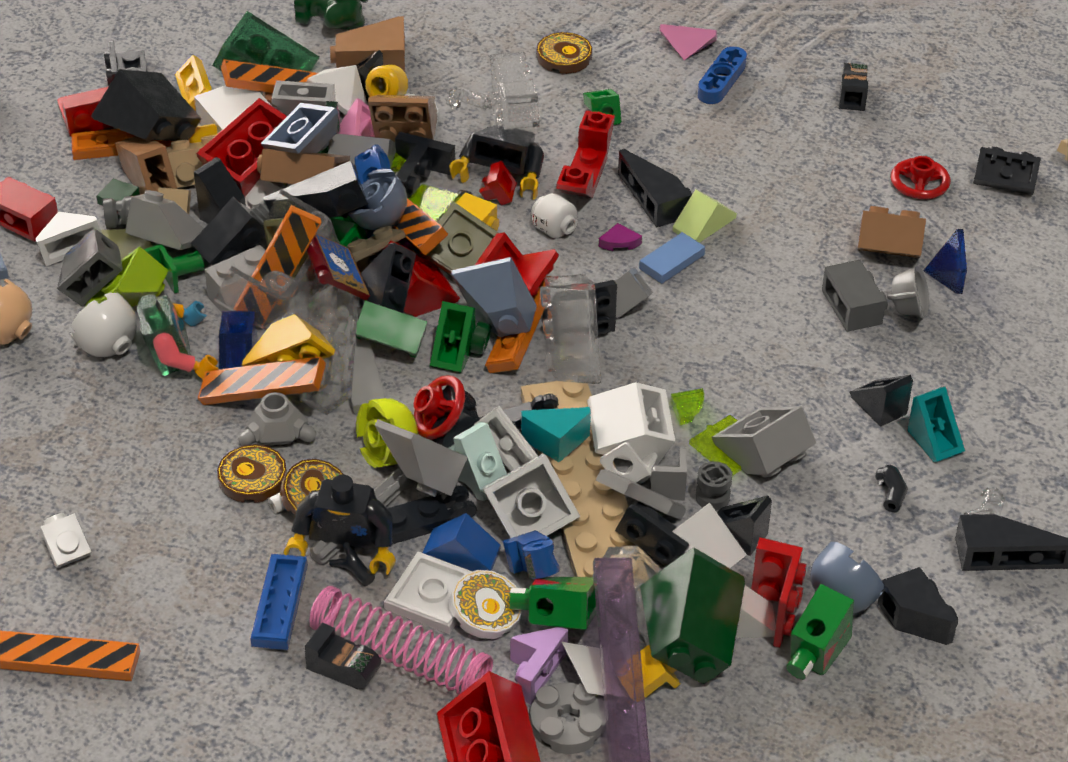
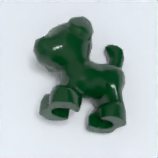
(336, 13)

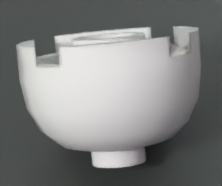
(105, 327)

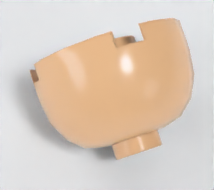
(14, 313)

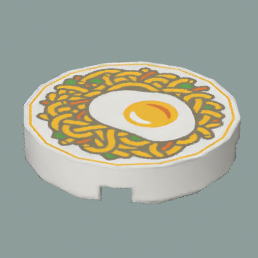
(483, 604)

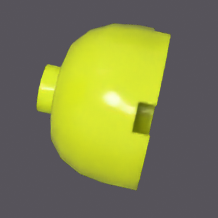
(387, 410)

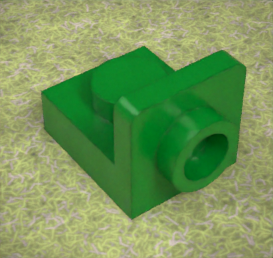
(604, 101)

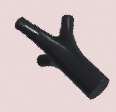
(354, 564)

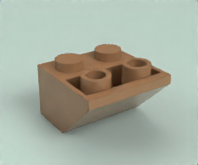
(403, 114)
(891, 232)

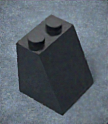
(146, 107)

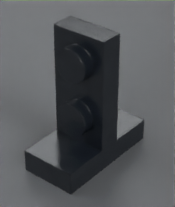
(421, 158)

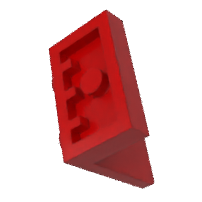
(777, 578)

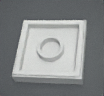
(425, 592)

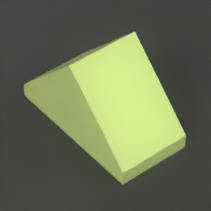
(702, 217)

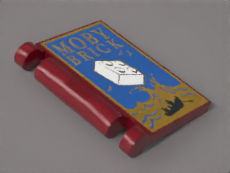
(336, 266)

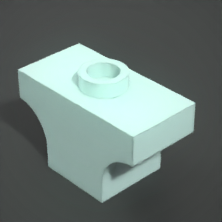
(483, 458)

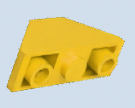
(289, 340)

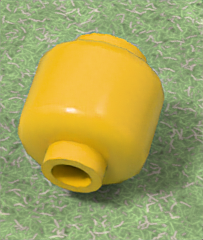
(387, 81)

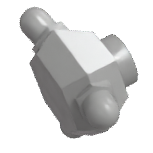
(276, 423)

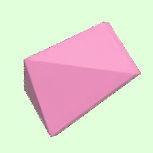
(687, 39)
(357, 120)

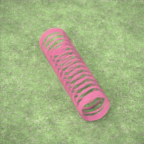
(480, 660)

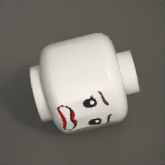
(554, 215)

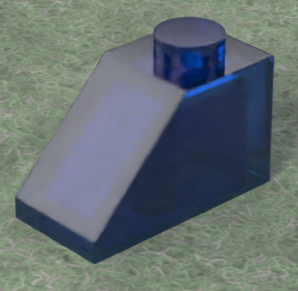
(236, 337)

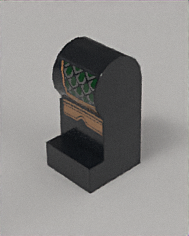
(855, 84)
(340, 658)

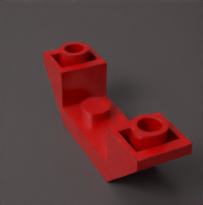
(590, 157)

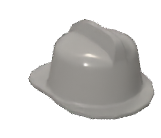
(910, 292)

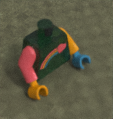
(167, 335)

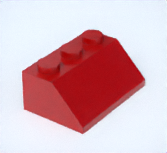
(241, 145)
(488, 723)

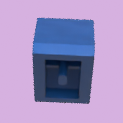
(463, 544)

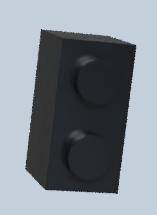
(229, 233)

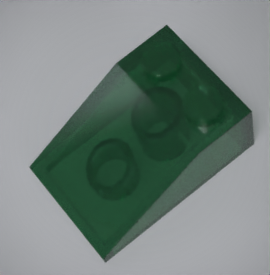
(262, 44)

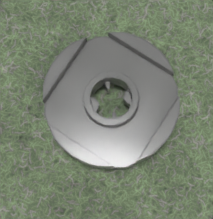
(563, 735)

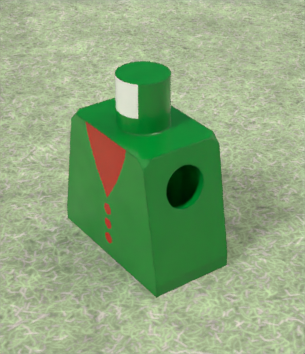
(571, 600)
(821, 633)

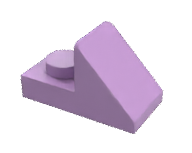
(538, 658)

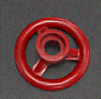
(920, 171)
(431, 405)

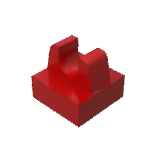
(498, 184)

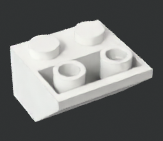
(634, 416)

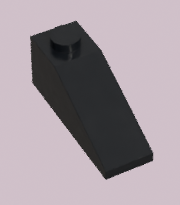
(654, 188)
(330, 192)
(1006, 544)

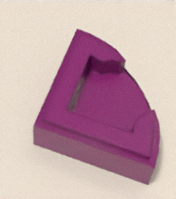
(619, 237)

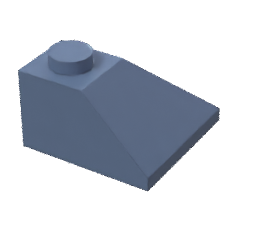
(304, 130)
(497, 296)

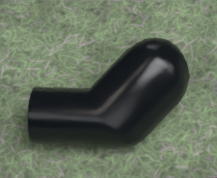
(897, 487)

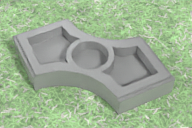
(641, 493)

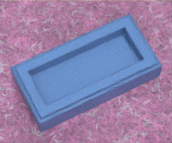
(672, 257)

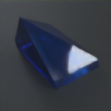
(950, 263)

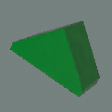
(453, 337)

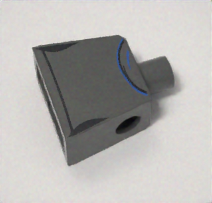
(89, 267)

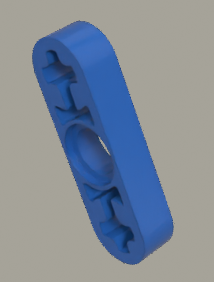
(723, 84)

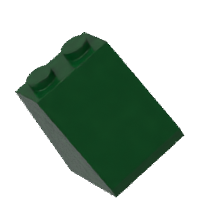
(693, 614)

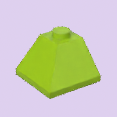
(138, 278)

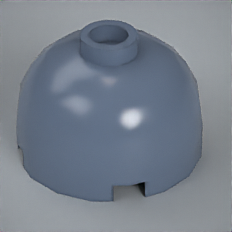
(385, 201)
(846, 576)

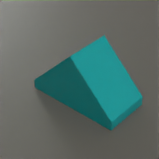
(934, 425)
(556, 430)

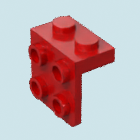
(77, 111)
(532, 266)

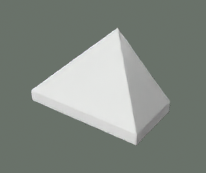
(347, 85)

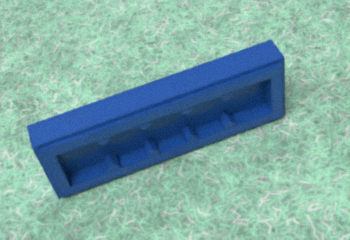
(279, 602)

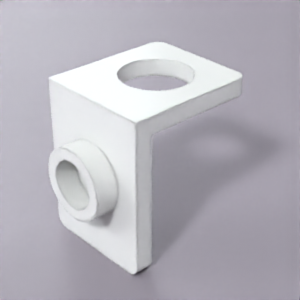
(638, 472)

